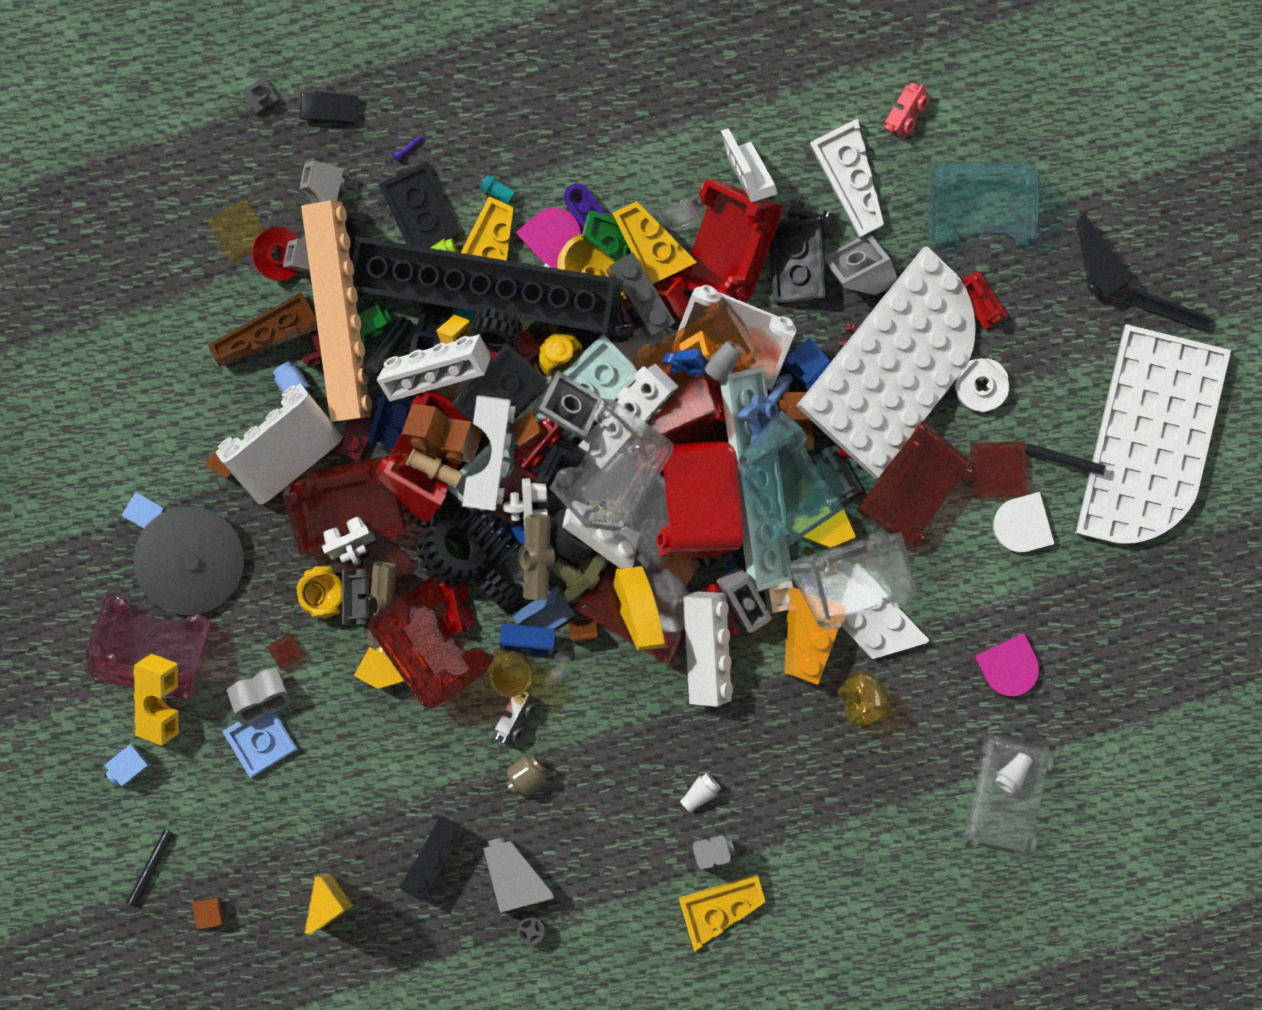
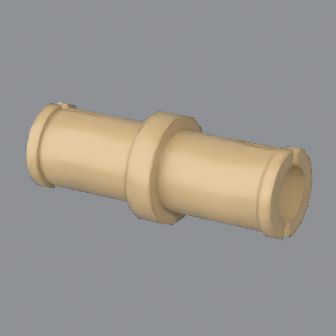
(434, 468)

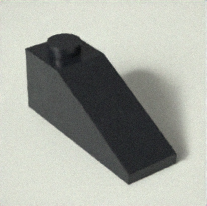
(1101, 265)
(430, 319)

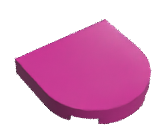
(548, 234)
(1010, 666)

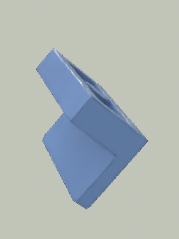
(544, 613)

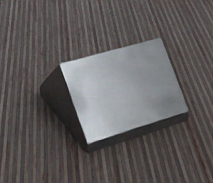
(568, 404)

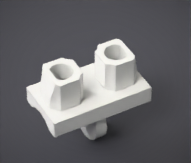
(531, 493)
(351, 545)

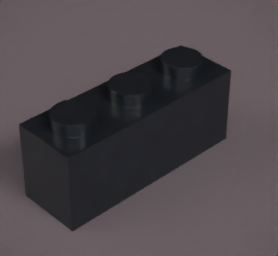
(432, 858)

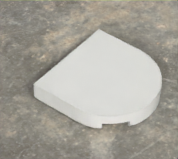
(1023, 524)

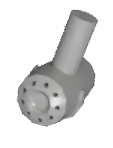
(723, 361)

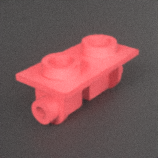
(914, 101)

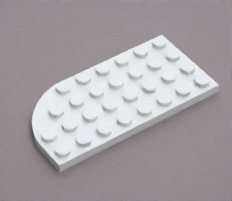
(895, 364)
(1152, 436)

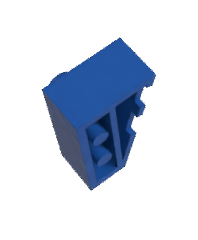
(806, 364)

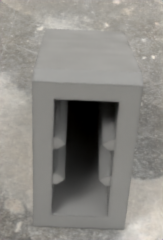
(513, 877)

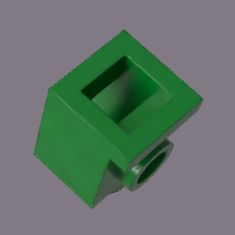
(373, 323)

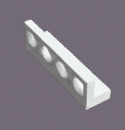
(748, 168)

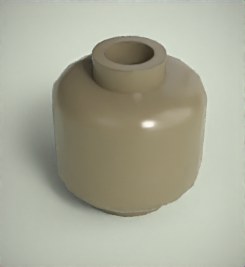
(526, 775)

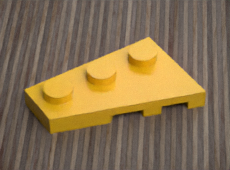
(491, 231)
(651, 243)
(718, 907)

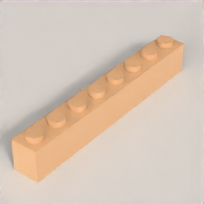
(336, 311)

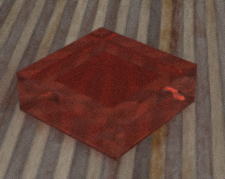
(285, 651)

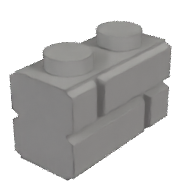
(744, 599)
(715, 850)

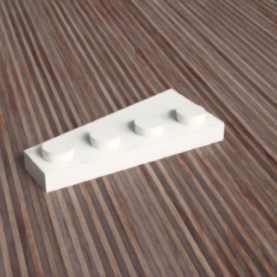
(848, 172)

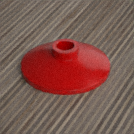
(272, 239)

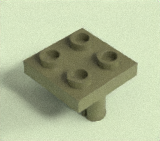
(578, 577)

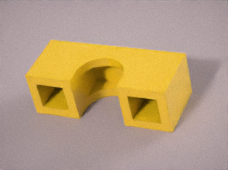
(152, 681)

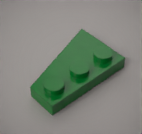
(605, 236)

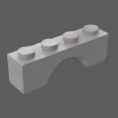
(320, 184)

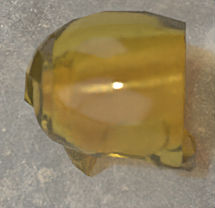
(510, 673)
(864, 699)

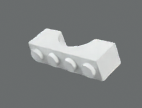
(492, 417)

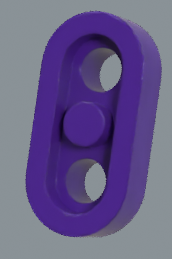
(581, 209)

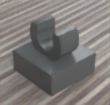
(260, 96)

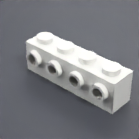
(434, 367)
(643, 398)
(707, 648)

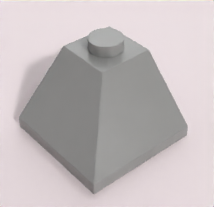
(862, 266)

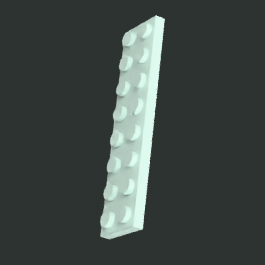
(598, 368)
(764, 554)

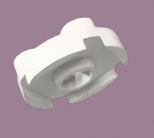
(997, 384)

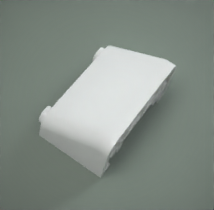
(767, 330)

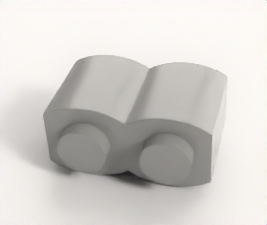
(258, 696)

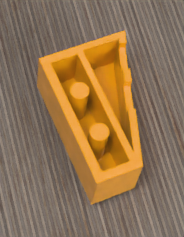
(806, 642)

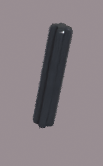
(1170, 309)
(387, 347)

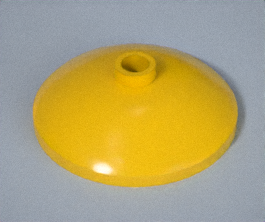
(582, 257)

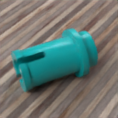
(497, 189)

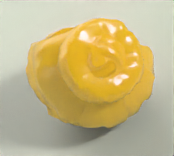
(559, 353)
(320, 592)

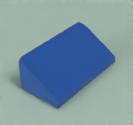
(527, 639)

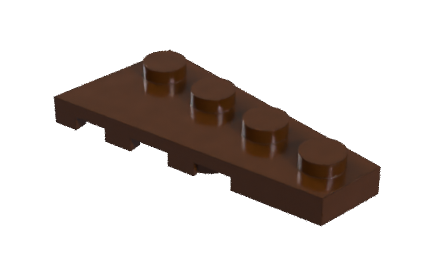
(267, 330)

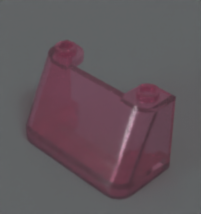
(126, 638)

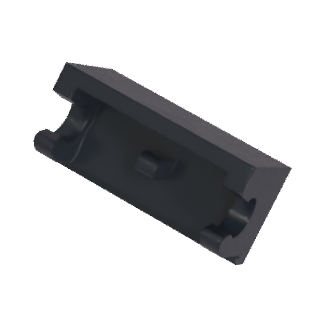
(562, 455)

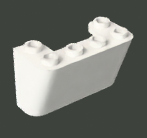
(281, 446)

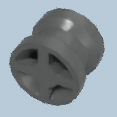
(529, 934)

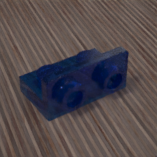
(389, 420)

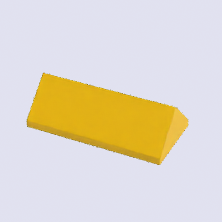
(326, 903)

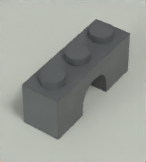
(648, 306)

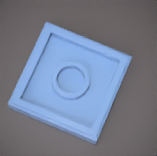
(260, 743)

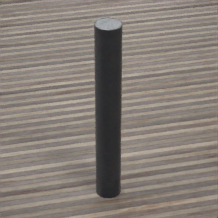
(1065, 459)
(150, 868)

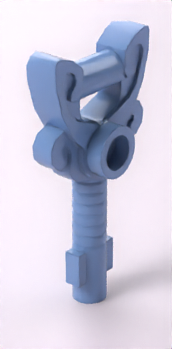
(764, 407)

